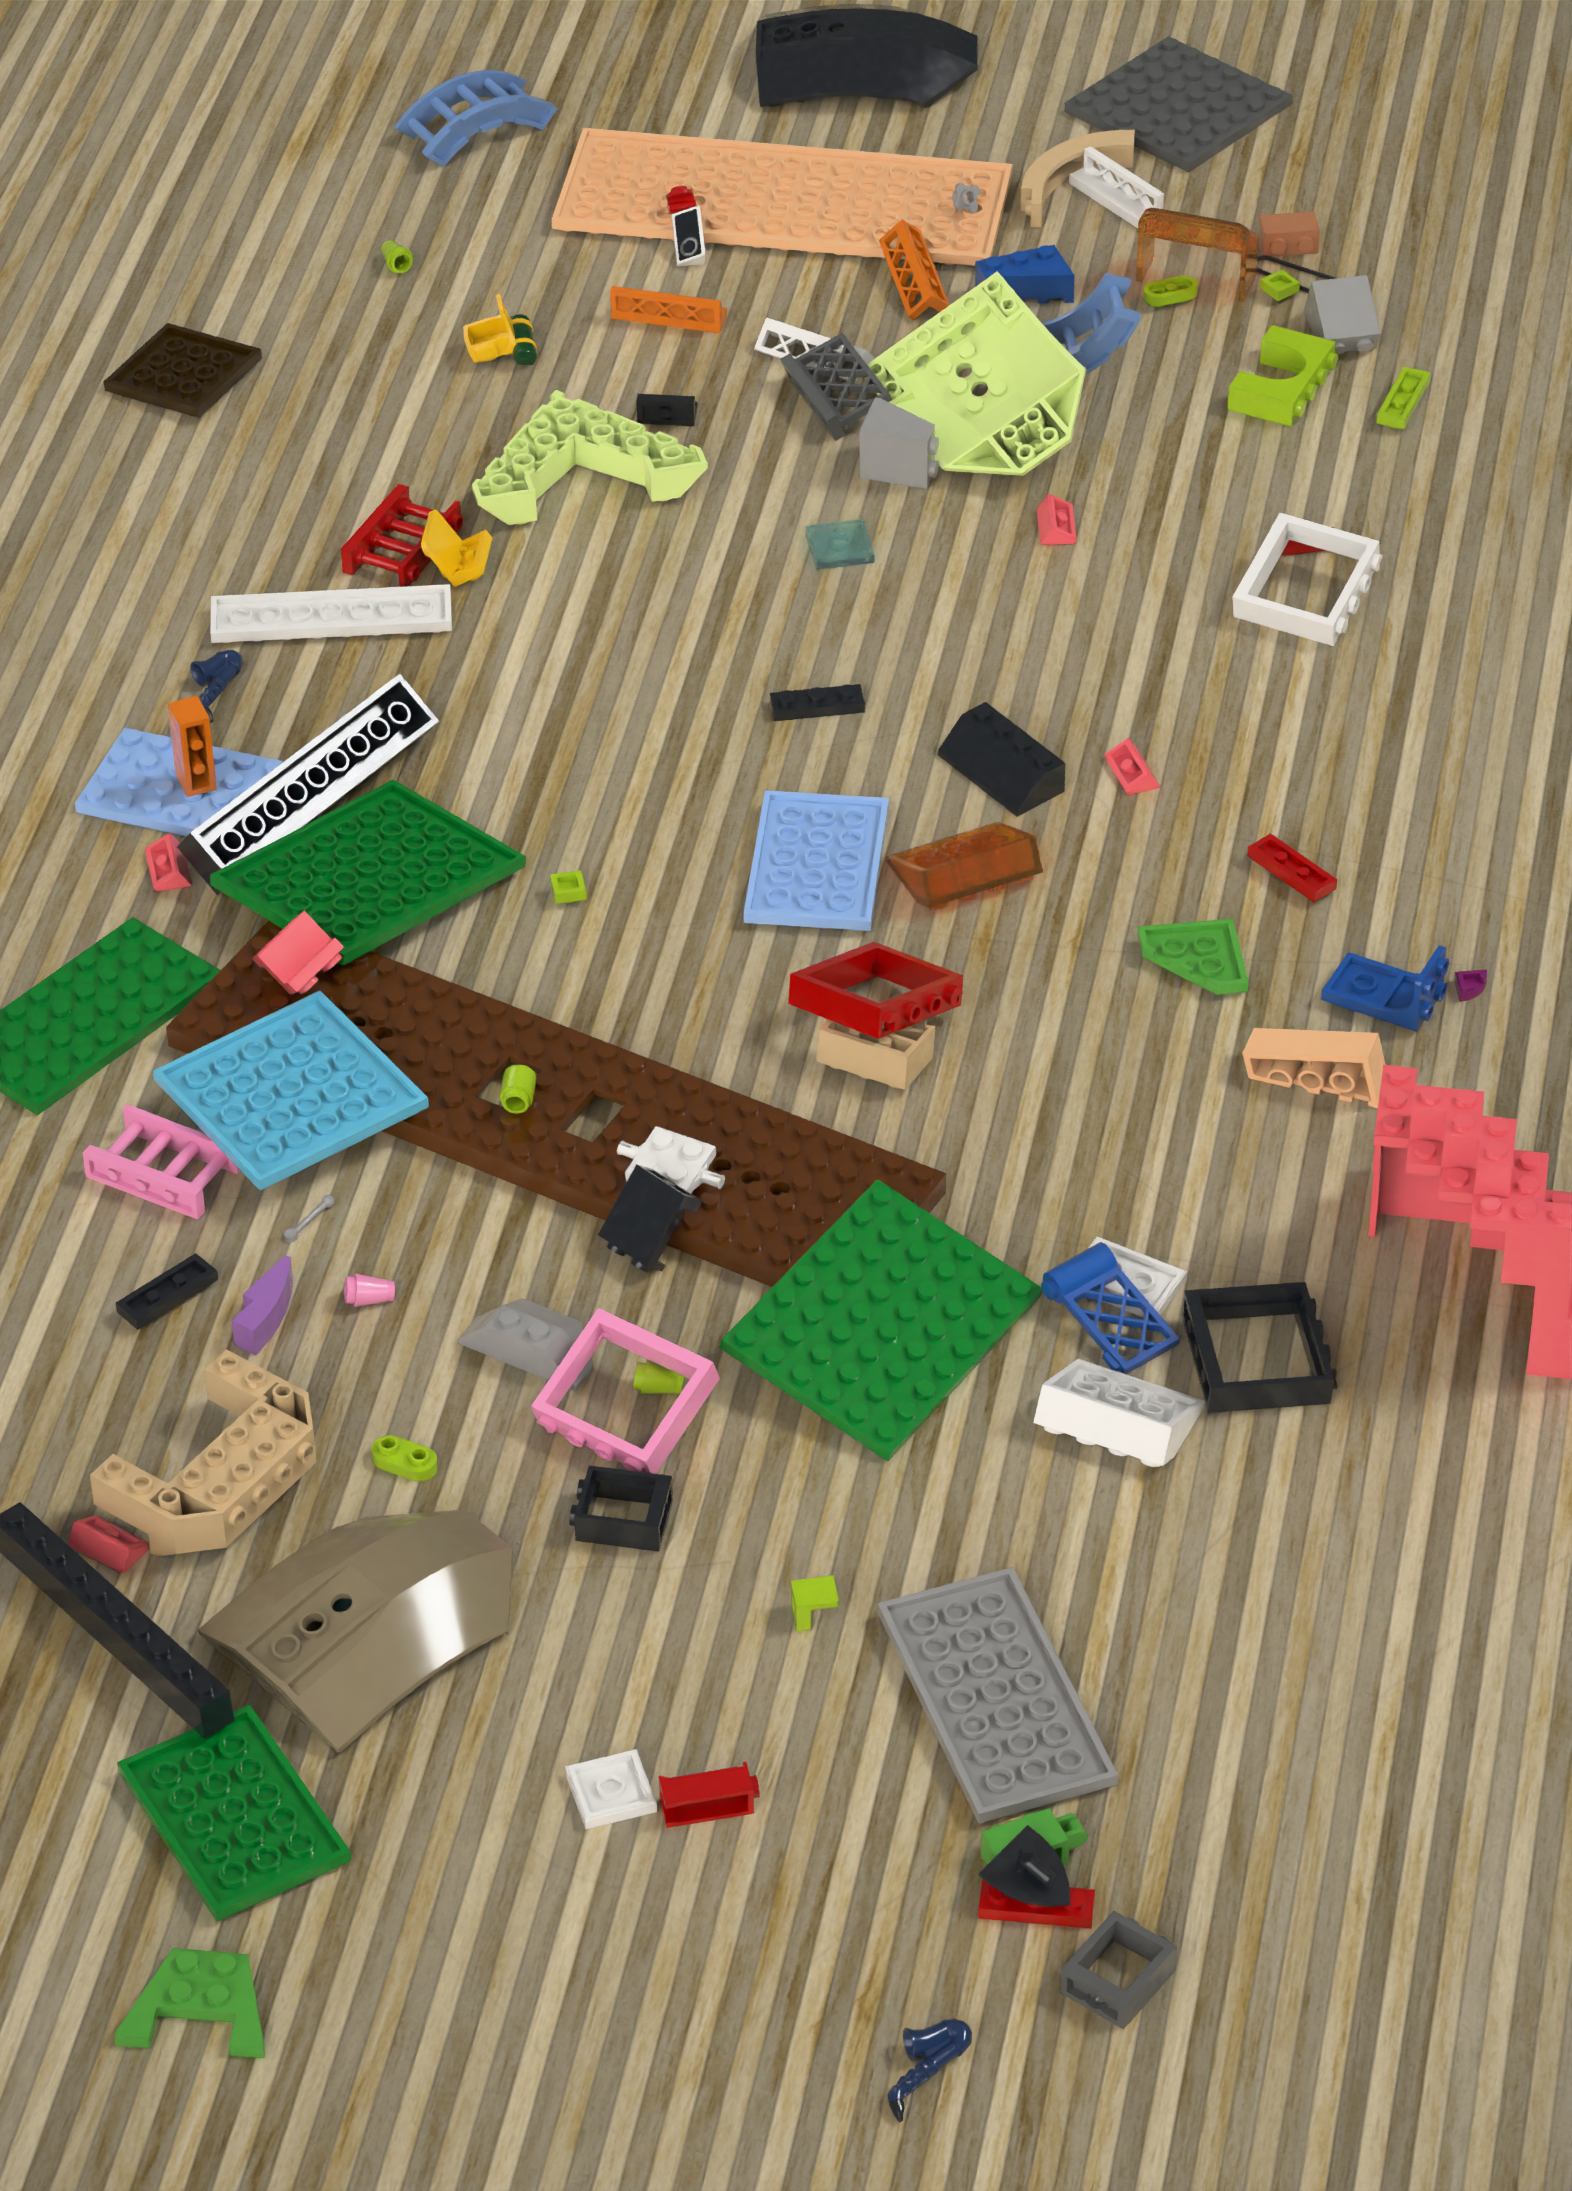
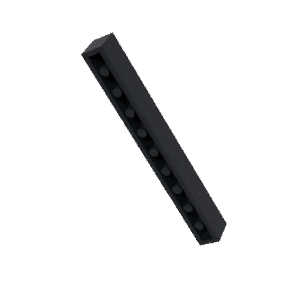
(115, 1622)

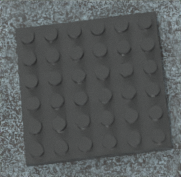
(1179, 103)

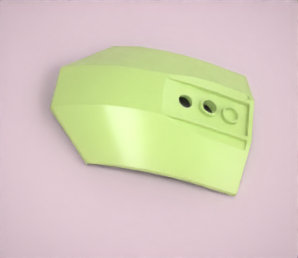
(1027, 373)

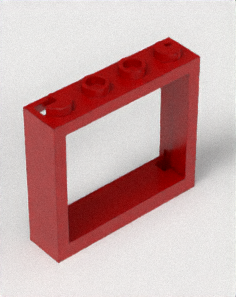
(822, 991)

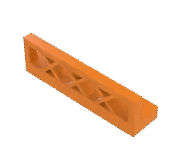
(917, 263)
(667, 309)

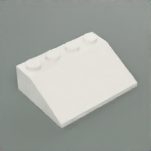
(1117, 1412)

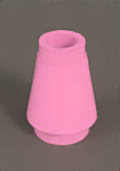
(367, 1290)

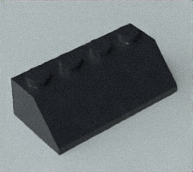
(1003, 760)

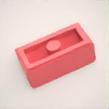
(1056, 521)
(1131, 768)
(167, 864)
(107, 1543)

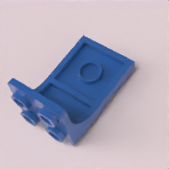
(1388, 991)

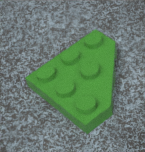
(1198, 952)

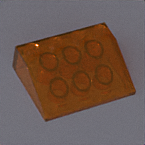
(967, 864)

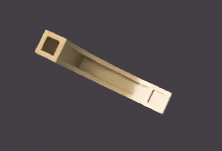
(1065, 158)

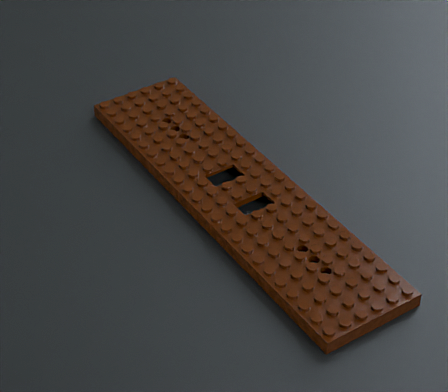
(460, 1040)

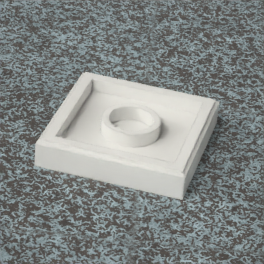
(611, 1789)

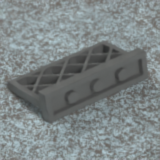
(818, 394)

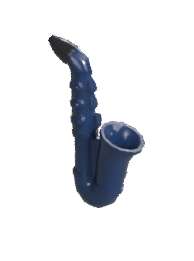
(222, 669)
(940, 2045)

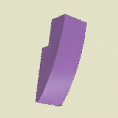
(264, 1307)

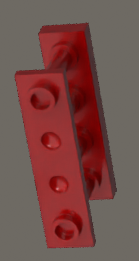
(386, 520)

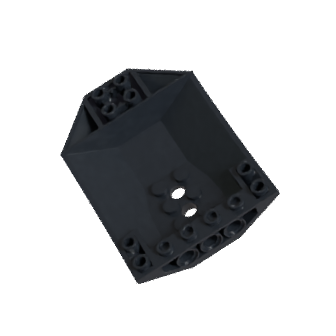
(874, 54)

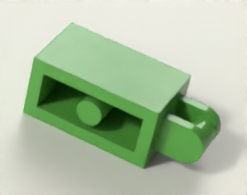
(1060, 1832)

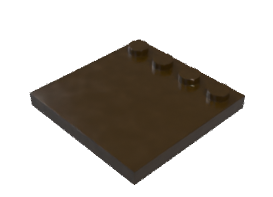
(183, 370)

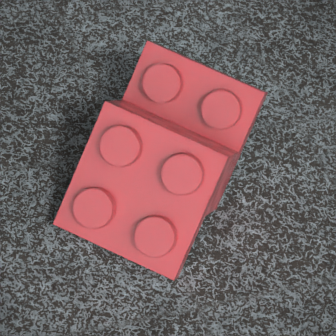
(299, 954)

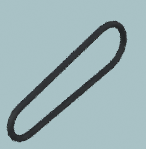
(1264, 257)

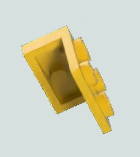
(455, 558)

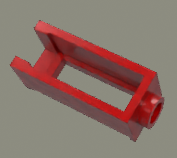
(707, 1796)

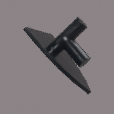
(1029, 1871)

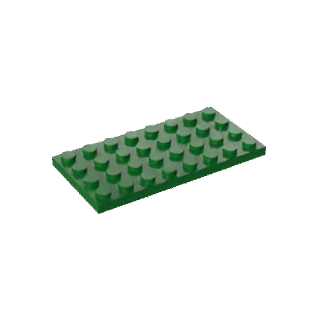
(94, 1012)

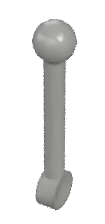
(291, 1234)

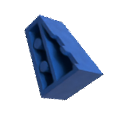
(1031, 273)

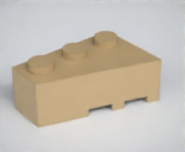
(889, 1060)

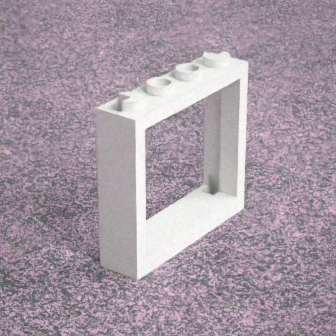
(1293, 620)

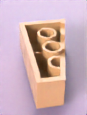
(1318, 1061)

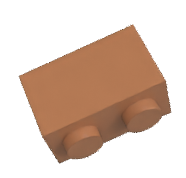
(1289, 234)

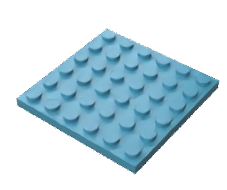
(290, 1089)

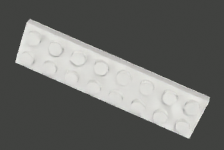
(330, 613)

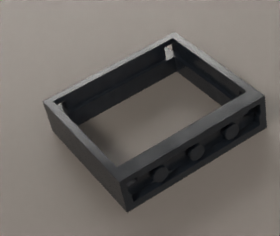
(1257, 1302)

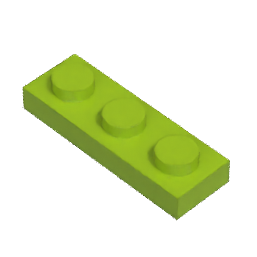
(1403, 398)

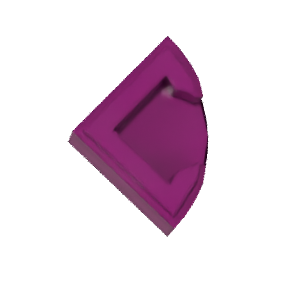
(1470, 983)

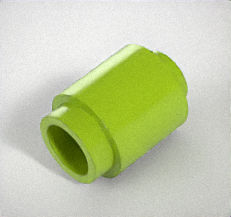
(517, 1088)

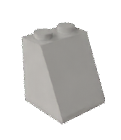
(1343, 313)
(897, 446)

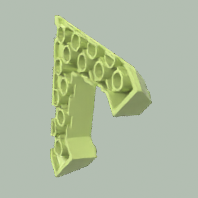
(582, 435)

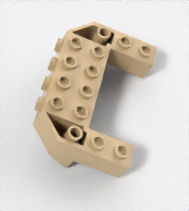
(231, 1477)

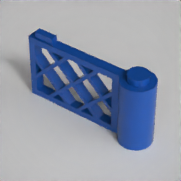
(1081, 1279)

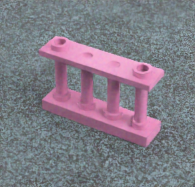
(149, 1183)

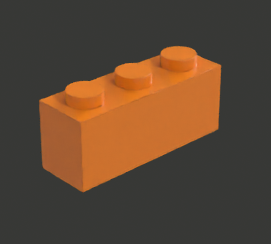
(192, 746)

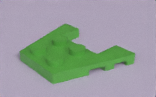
(198, 1988)

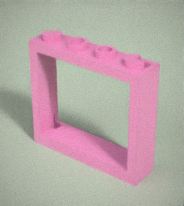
(606, 1326)

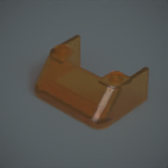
(1199, 232)

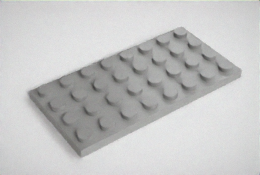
(997, 1695)

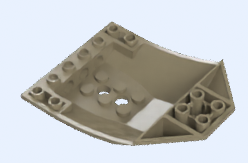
(420, 1600)

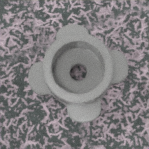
(959, 199)

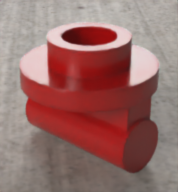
(680, 199)

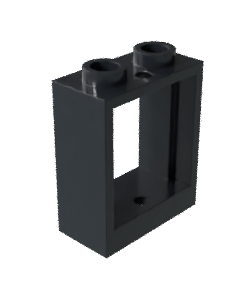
(625, 1486)

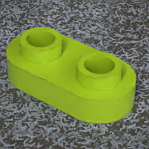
(1170, 291)
(404, 1458)

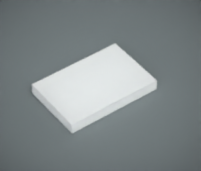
(1152, 1277)

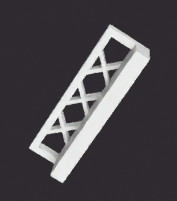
(1111, 194)
(792, 335)

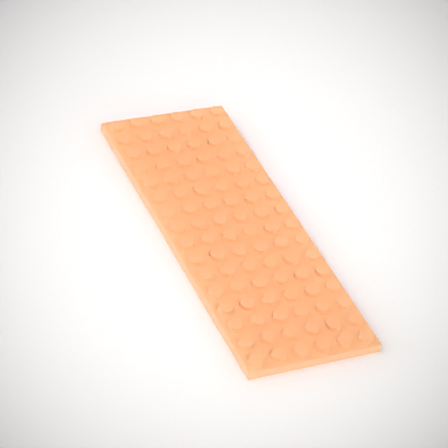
(780, 194)

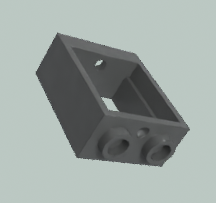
(1103, 1996)

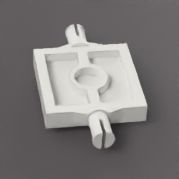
(675, 1157)

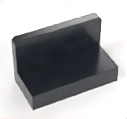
(666, 409)

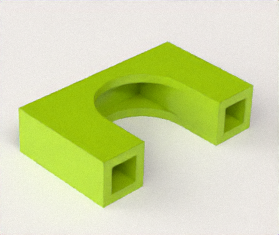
(1287, 398)

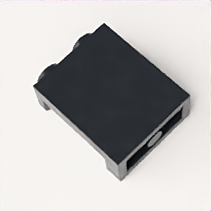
(646, 1217)

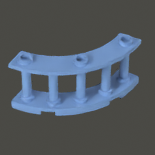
(508, 105)
(1107, 334)

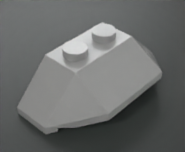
(526, 1338)

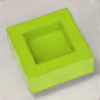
(1280, 285)
(568, 887)

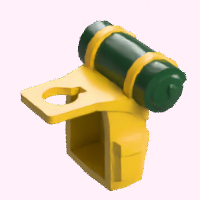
(500, 337)

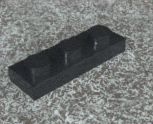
(817, 702)
(166, 1291)

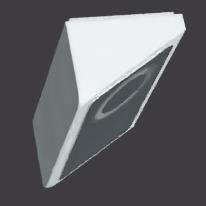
(689, 237)

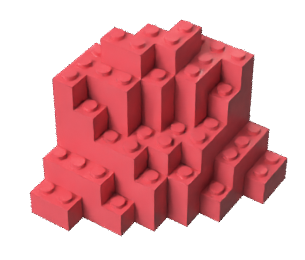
(1455, 1165)

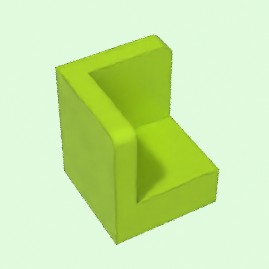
(812, 1595)

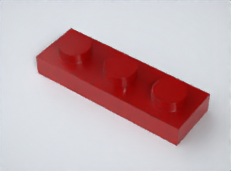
(1292, 867)
(997, 1906)

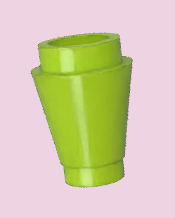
(397, 257)
(656, 1379)

